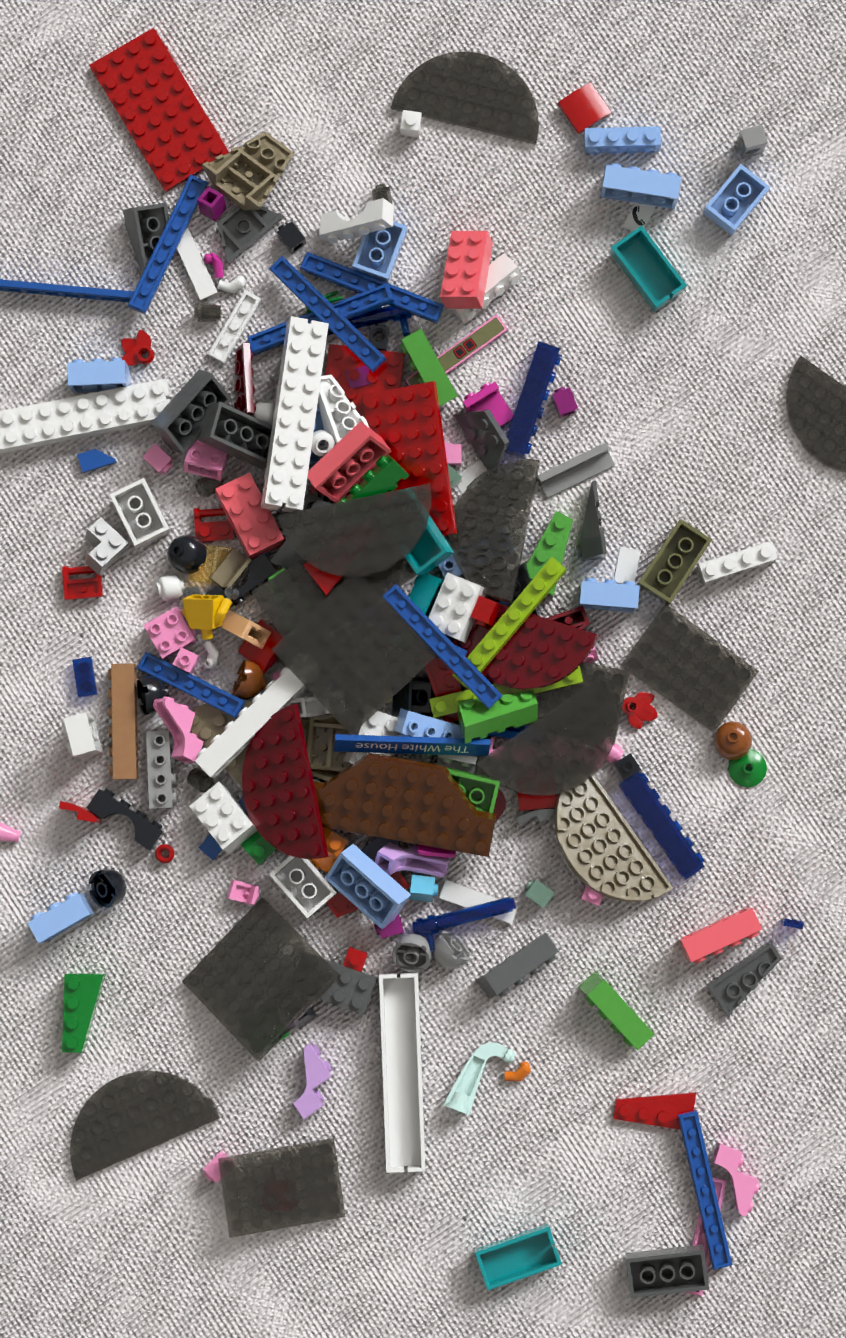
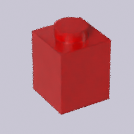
(485, 611)
(355, 959)

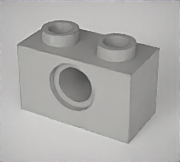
(751, 142)

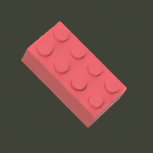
(466, 270)
(347, 462)
(250, 522)
(720, 934)

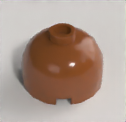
(249, 680)
(732, 740)

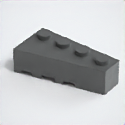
(517, 966)

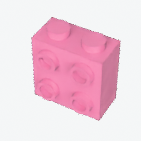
(205, 461)
(170, 633)

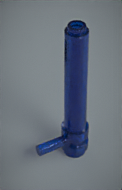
(381, 315)
(434, 924)

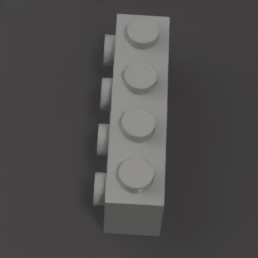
(160, 770)

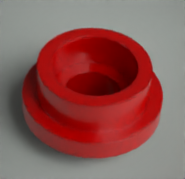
(158, 853)

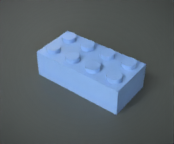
(640, 186)
(367, 886)

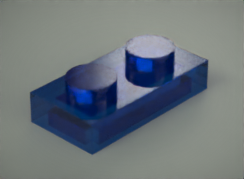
(85, 677)

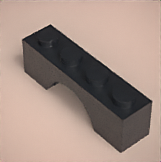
(259, 571)
(105, 805)

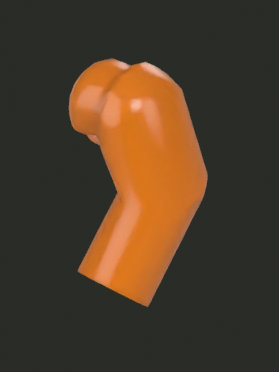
(520, 1074)

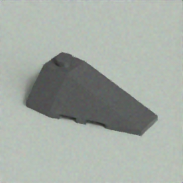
(144, 230)
(592, 538)

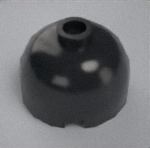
(187, 554)
(148, 690)
(107, 887)

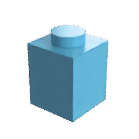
(423, 888)

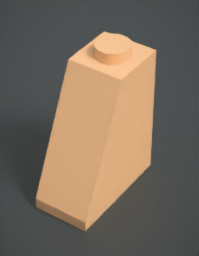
(245, 629)

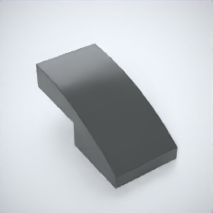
(539, 814)

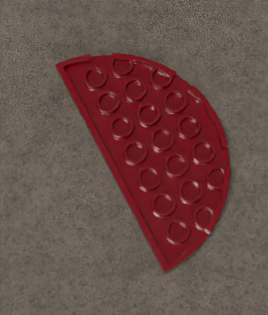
(536, 653)
(281, 787)

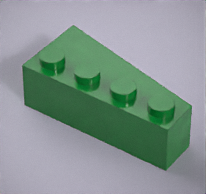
(380, 480)
(79, 1008)

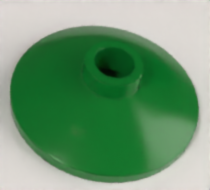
(748, 778)

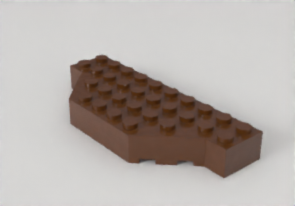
(405, 804)

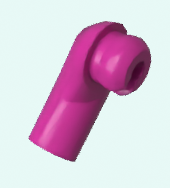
(217, 264)

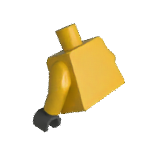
(206, 611)

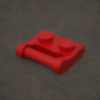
(212, 530)
(81, 588)

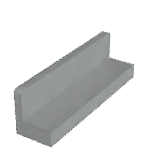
(576, 470)

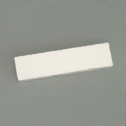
(195, 267)
(234, 327)
(468, 897)

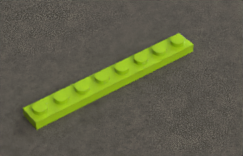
(516, 615)
(448, 703)

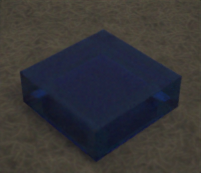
(792, 923)

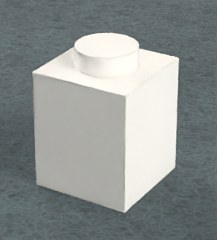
(411, 123)

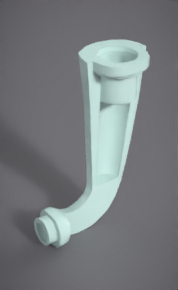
(466, 1085)

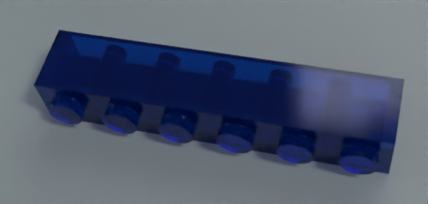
(531, 399)
(661, 825)

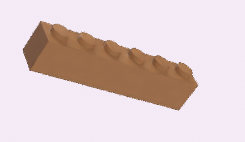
(124, 721)

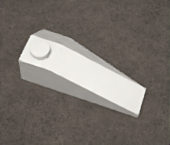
(335, 409)

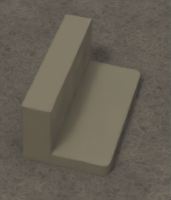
(229, 569)

